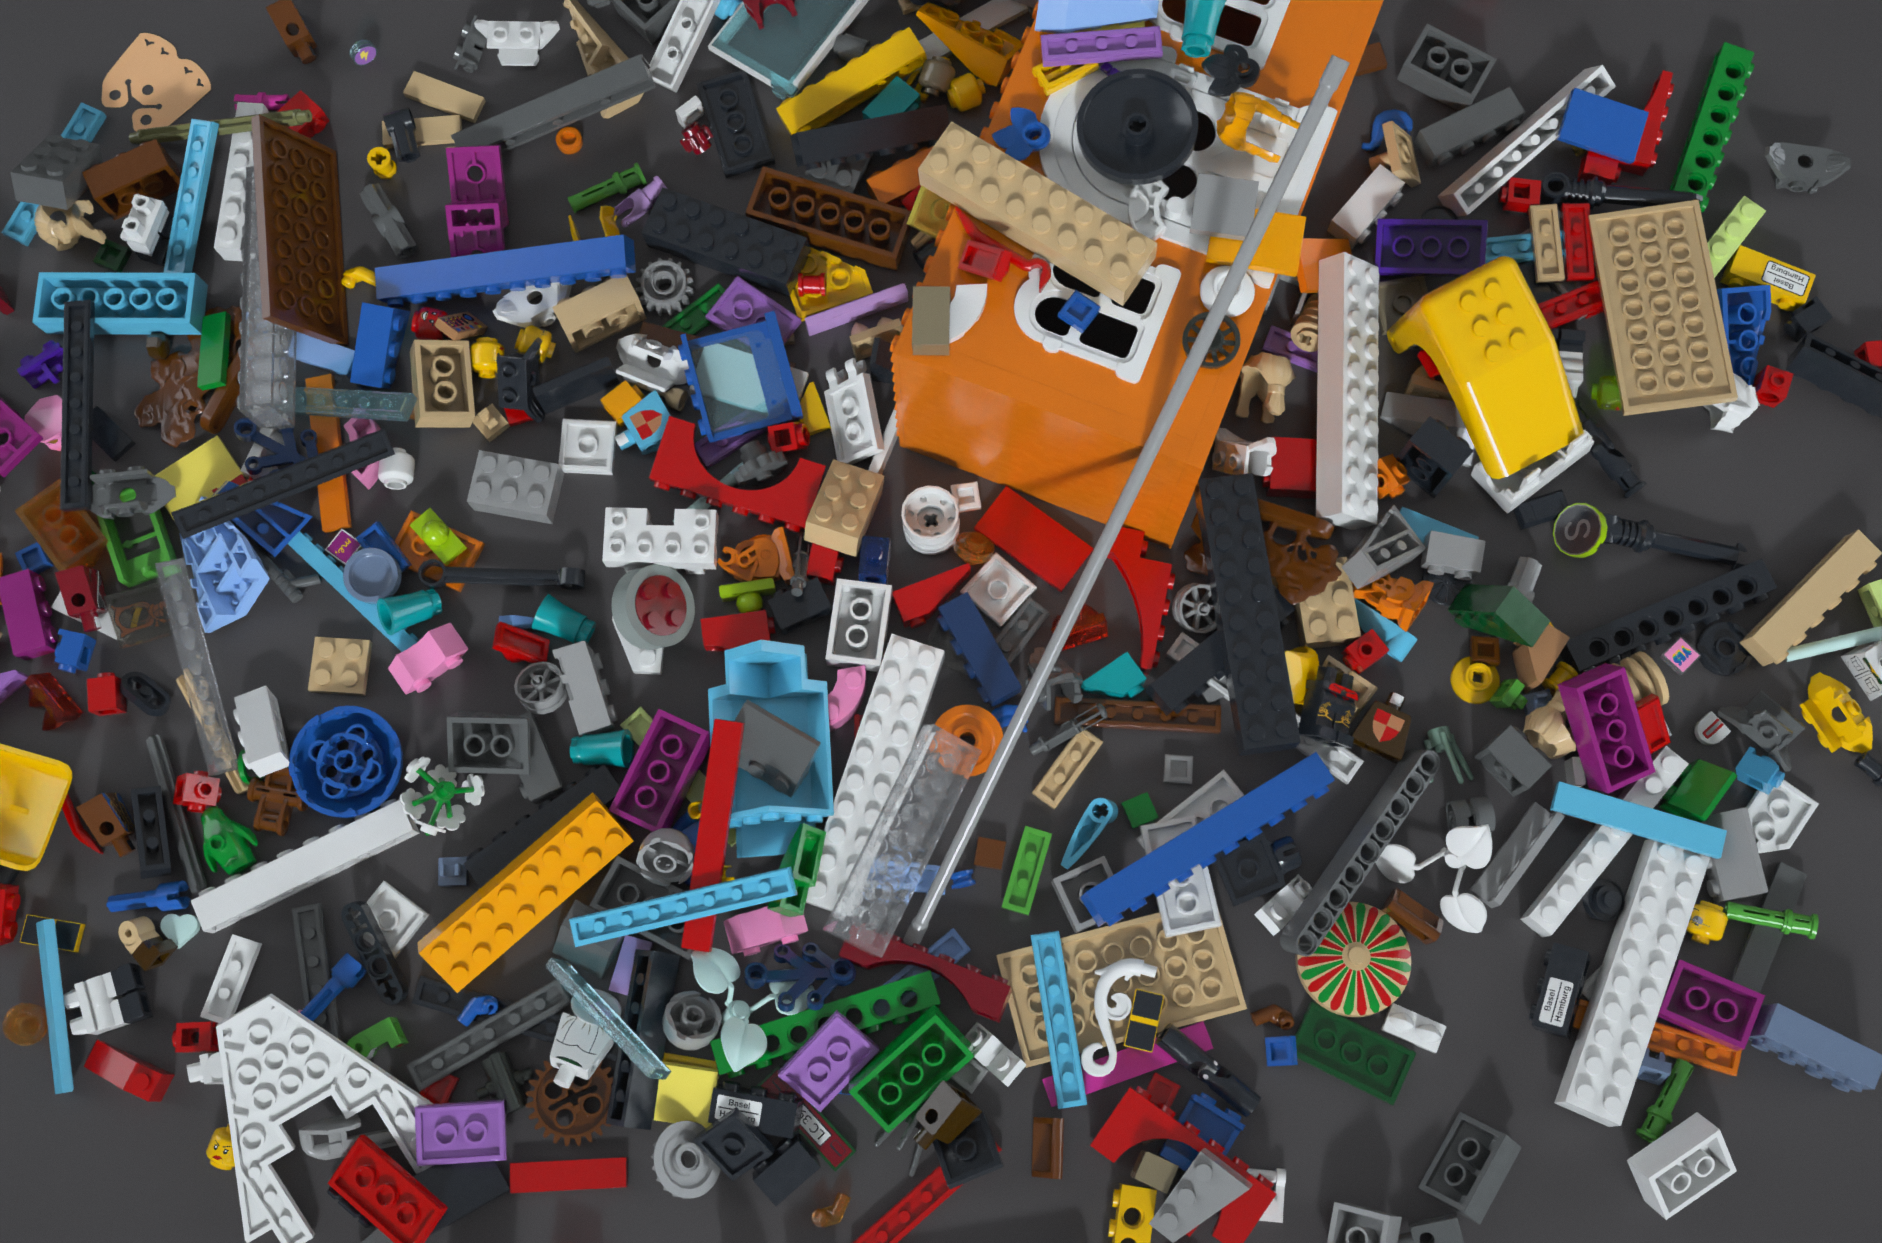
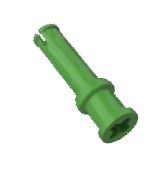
(619, 183)
(1785, 921)
(1660, 1113)

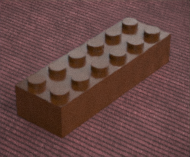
(831, 217)

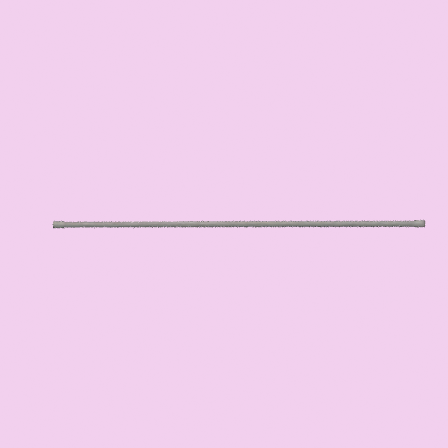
(1327, 86)

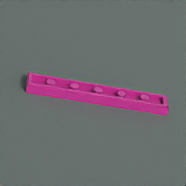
(1133, 1063)

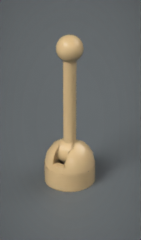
(675, 397)

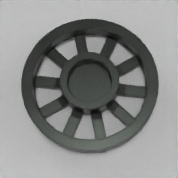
(1217, 342)

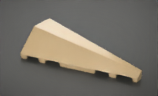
(597, 50)

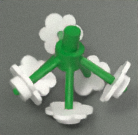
(442, 785)

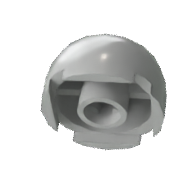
(666, 857)
(691, 1020)

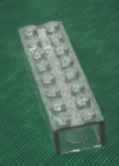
(902, 840)

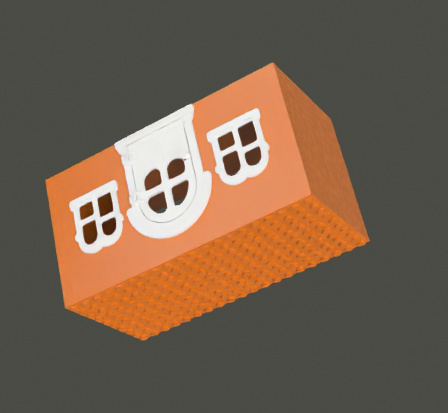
(1071, 417)

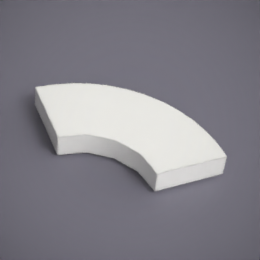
(1144, 209)
(966, 309)

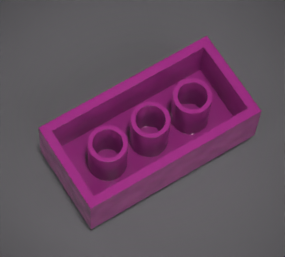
(1606, 728)
(661, 772)

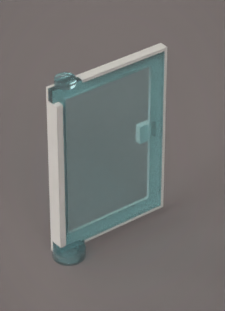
(788, 46)

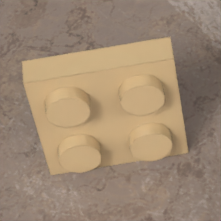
(340, 666)

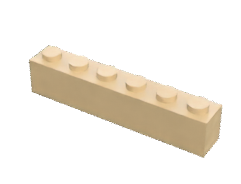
(1811, 598)

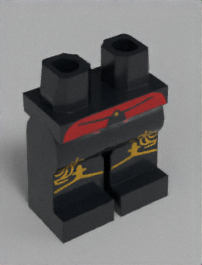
(1329, 708)

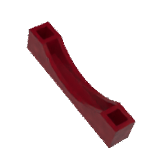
(983, 994)

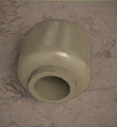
(936, 76)

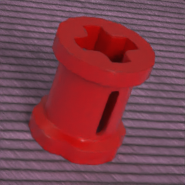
(812, 284)

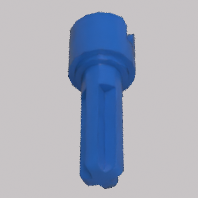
(165, 897)
(344, 975)

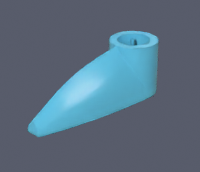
(1396, 639)
(1088, 830)

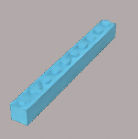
(330, 572)

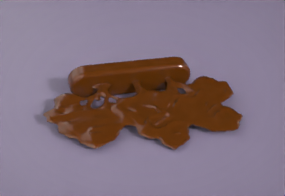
(179, 390)
(1295, 577)

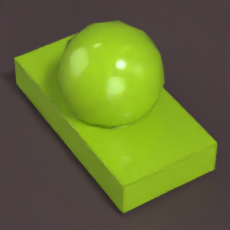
(438, 536)
(748, 594)

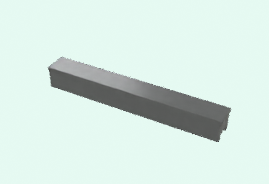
(561, 106)

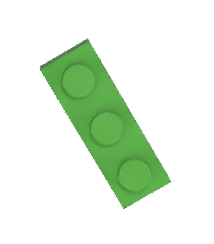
(1026, 870)

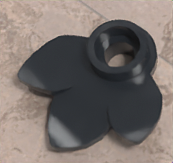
(1227, 70)

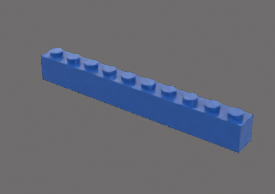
(505, 270)
(1207, 839)

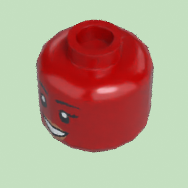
(424, 324)

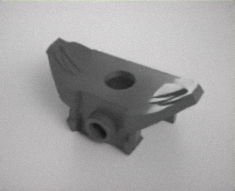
(1825, 167)
(150, 492)
(1066, 677)
(1766, 725)

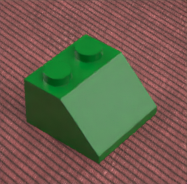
(1697, 791)

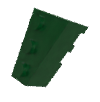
(1499, 612)

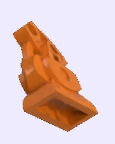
(766, 558)
(1396, 598)

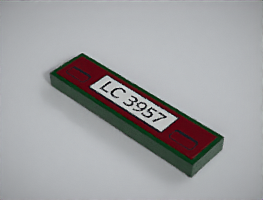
(815, 1126)

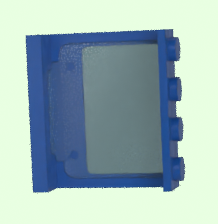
(741, 380)

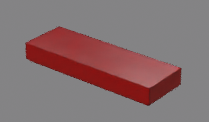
(1577, 242)

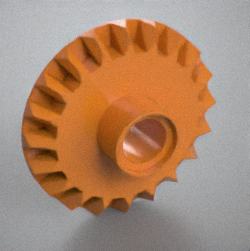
(977, 723)

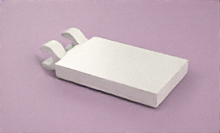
(853, 413)

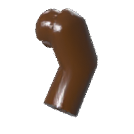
(1275, 1015)

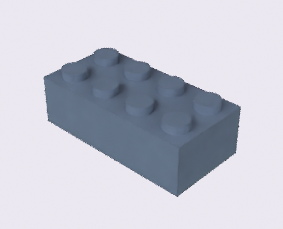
(1816, 1048)

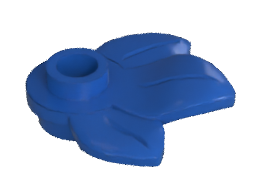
(1018, 137)

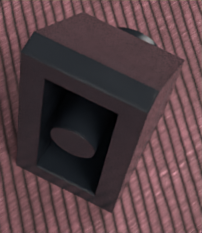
(881, 361)

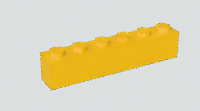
(853, 83)

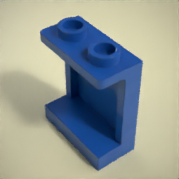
(1212, 1122)

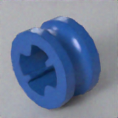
(962, 879)

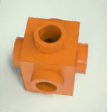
(1391, 477)

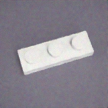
(231, 979)

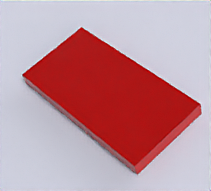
(1033, 539)
(386, 1193)

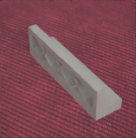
(1515, 855)

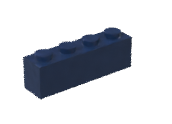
(979, 650)

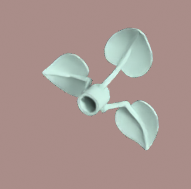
(740, 1041)

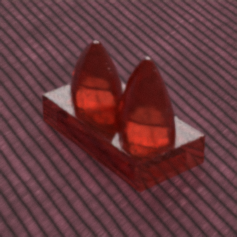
(1087, 628)
(49, 693)

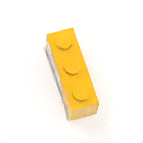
(1751, 268)

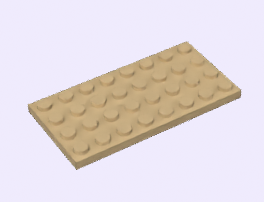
(1662, 308)
(1191, 973)

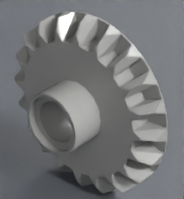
(699, 1170)

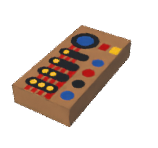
(460, 326)

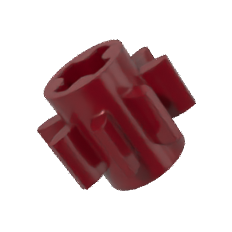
(696, 138)

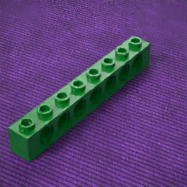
(1736, 63)
(783, 1028)

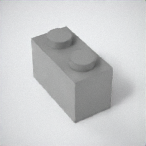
(1452, 555)

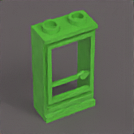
(142, 567)

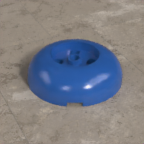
(317, 750)

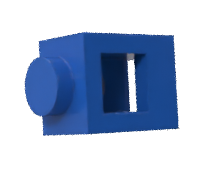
(74, 651)

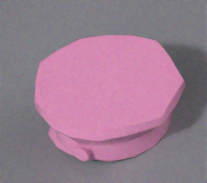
(47, 420)

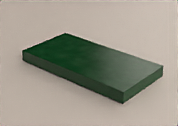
(1352, 1053)

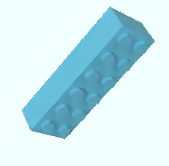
(124, 301)

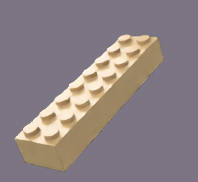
(1037, 213)

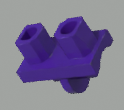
(44, 366)

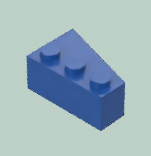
(378, 345)
(271, 525)

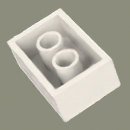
(859, 624)
(1681, 1165)

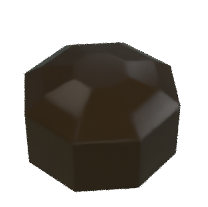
(158, 345)

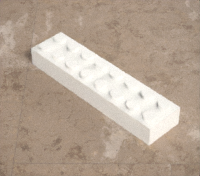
(681, 41)

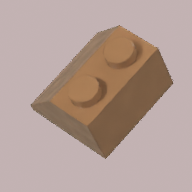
(1536, 661)

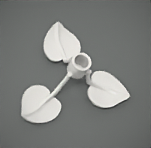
(1464, 847)

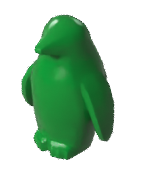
(226, 842)

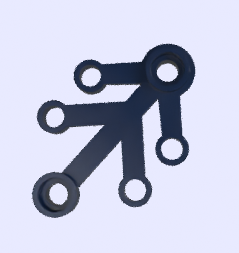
(283, 454)
(803, 974)

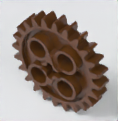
(583, 1122)

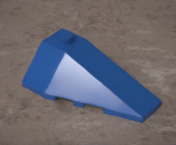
(1744, 319)

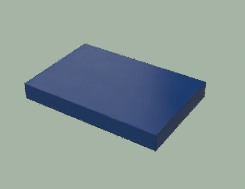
(1602, 126)

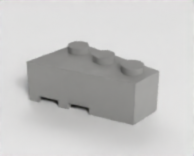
(586, 688)

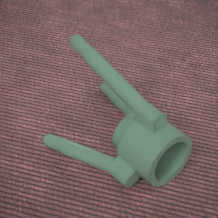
(1444, 741)

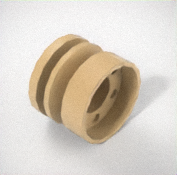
(1645, 677)

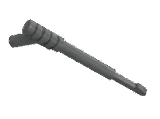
(284, 579)

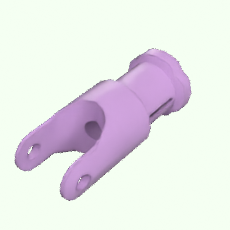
(640, 201)

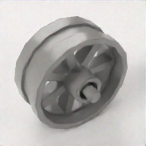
(1196, 607)
(538, 675)

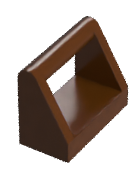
(1413, 917)
(1047, 1147)

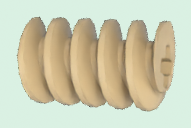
(1305, 330)

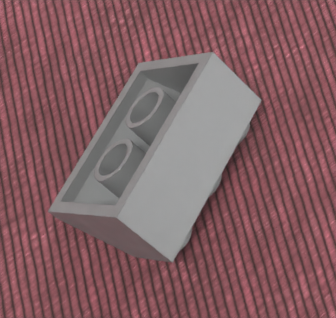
(1739, 869)

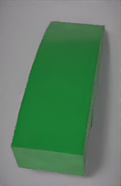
(804, 858)

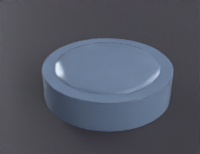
(372, 575)

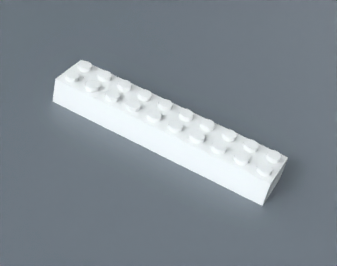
(1347, 392)
(877, 756)
(1632, 983)

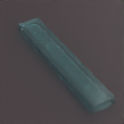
(354, 403)
(608, 1019)

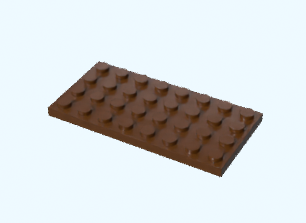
(299, 232)

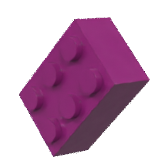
(1710, 1005)

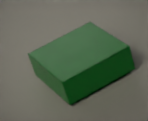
(1139, 810)

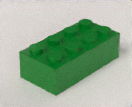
(911, 1068)

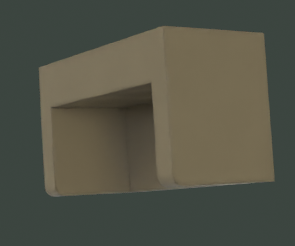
(931, 320)
(1154, 1171)

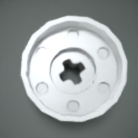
(928, 506)

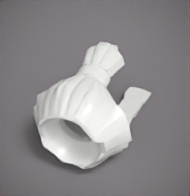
(1730, 414)

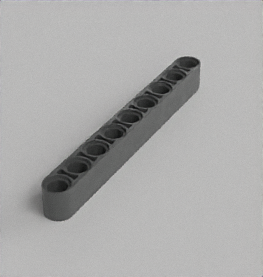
(1359, 852)

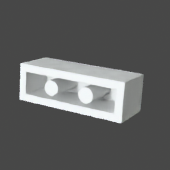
(1367, 206)
(261, 731)

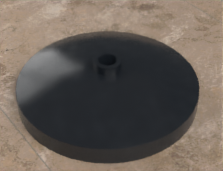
(1137, 126)

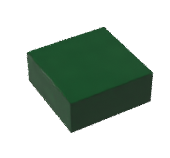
(112, 256)

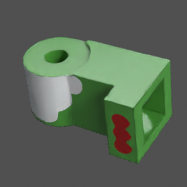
(377, 1037)

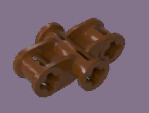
(276, 803)

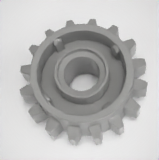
(665, 300)

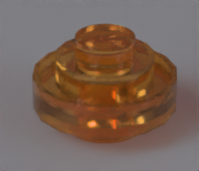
(973, 548)
(25, 1024)

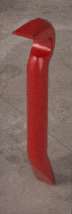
(1016, 259)
(76, 826)

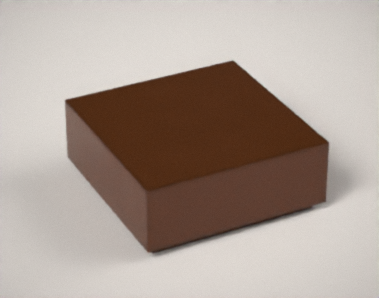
(1484, 650)
(989, 853)

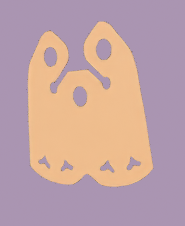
(166, 75)

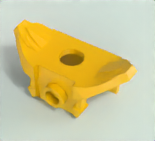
(1824, 695)

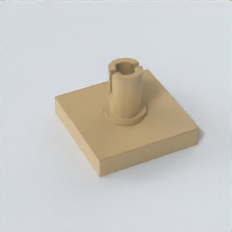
(1399, 155)

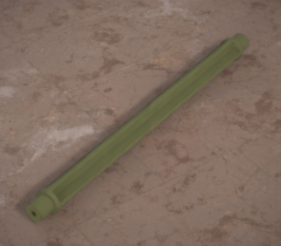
(226, 126)

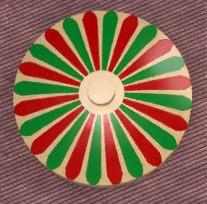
(1358, 964)

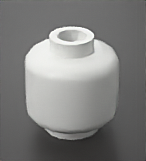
(397, 470)

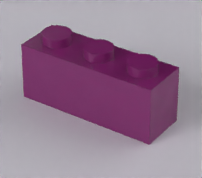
(27, 614)

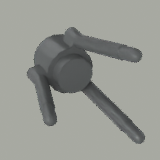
(912, 1123)

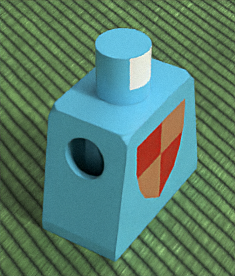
(644, 424)

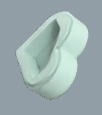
(180, 928)

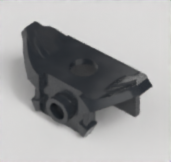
(517, 377)

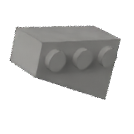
(1383, 549)
(1198, 1195)

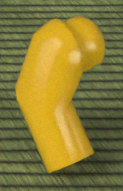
(357, 275)

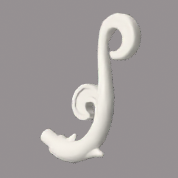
(1124, 967)

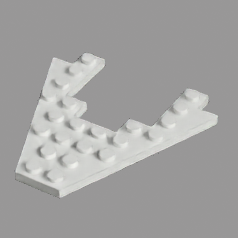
(272, 1071)

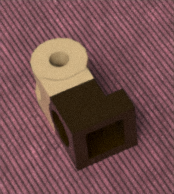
(145, 943)

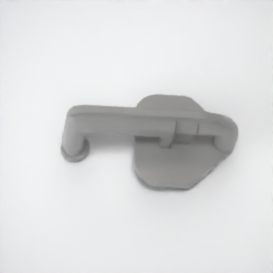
(338, 1142)

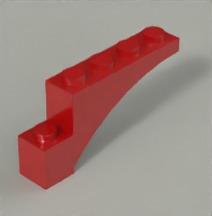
(1609, 168)
(1148, 587)

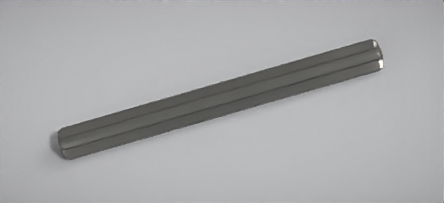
(176, 814)

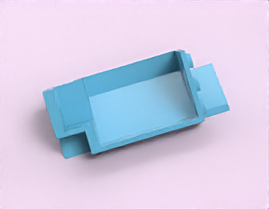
(777, 681)

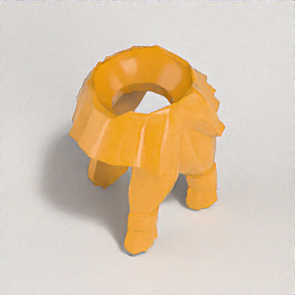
(1237, 117)

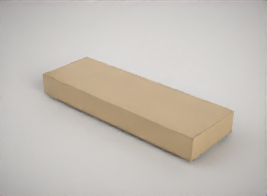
(444, 96)
(430, 130)
(1546, 243)
(1067, 768)

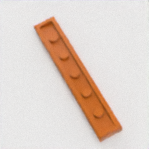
(333, 493)
(1685, 1046)

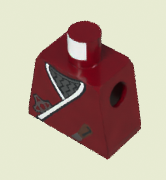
(83, 595)

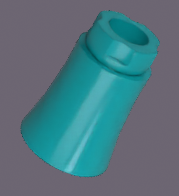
(1200, 26)
(408, 609)
(563, 621)
(603, 749)

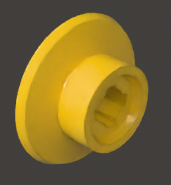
(1473, 691)

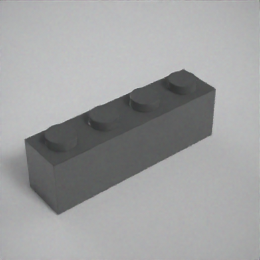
(1469, 127)

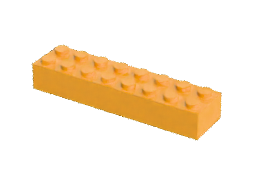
(524, 892)

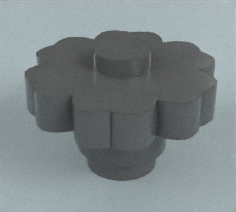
(758, 464)

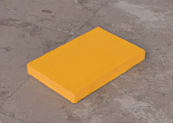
(1277, 252)

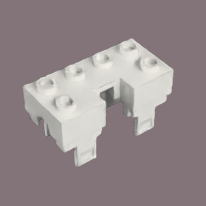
(1519, 486)
(636, 543)

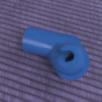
(476, 1006)

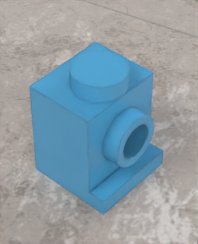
(1759, 772)

